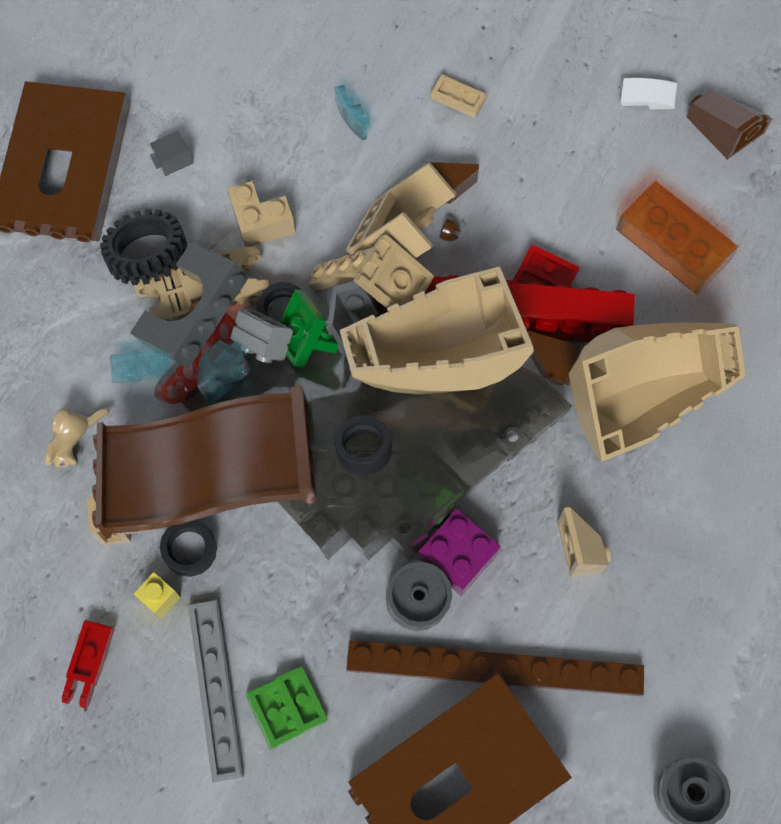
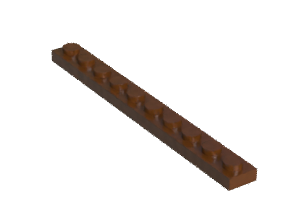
(482, 666)

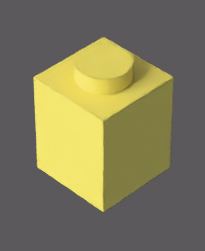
(157, 595)

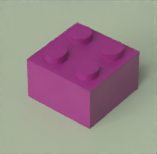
(460, 551)

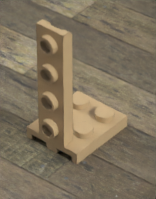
(382, 271)

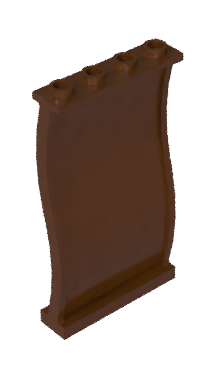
(203, 463)

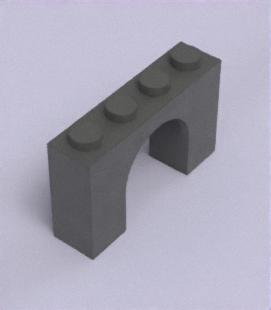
(185, 337)

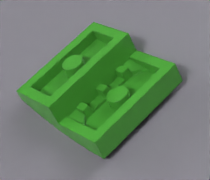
(286, 707)

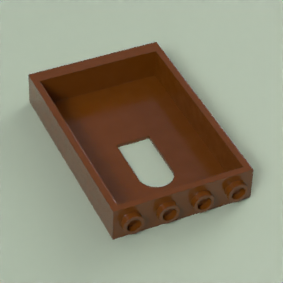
(70, 120)
(492, 747)

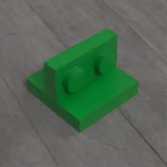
(308, 329)

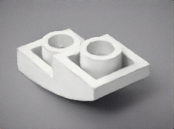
(650, 92)

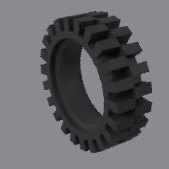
(139, 227)

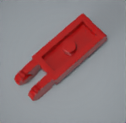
(87, 661)

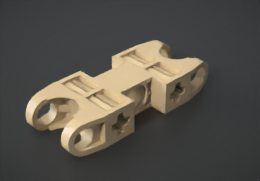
(191, 291)

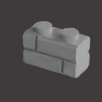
(261, 335)

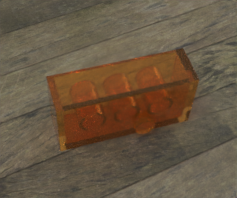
(676, 237)

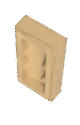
(458, 96)

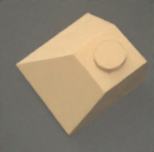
(581, 545)

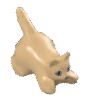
(68, 430)

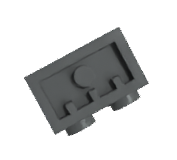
(347, 306)

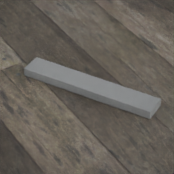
(215, 691)

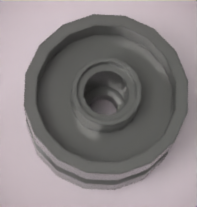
(408, 611)
(709, 788)

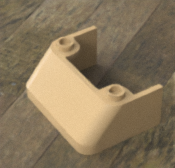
(403, 211)

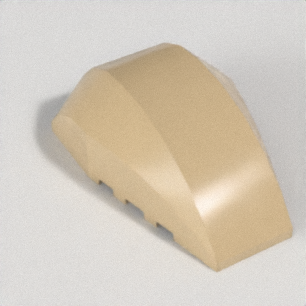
(443, 339)
(648, 377)

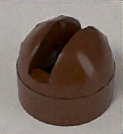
(448, 229)

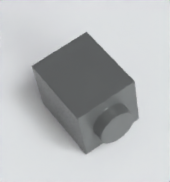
(170, 153)

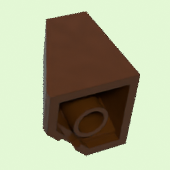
(727, 122)

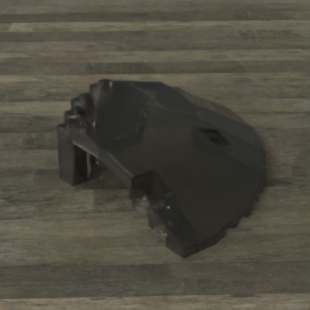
(437, 441)

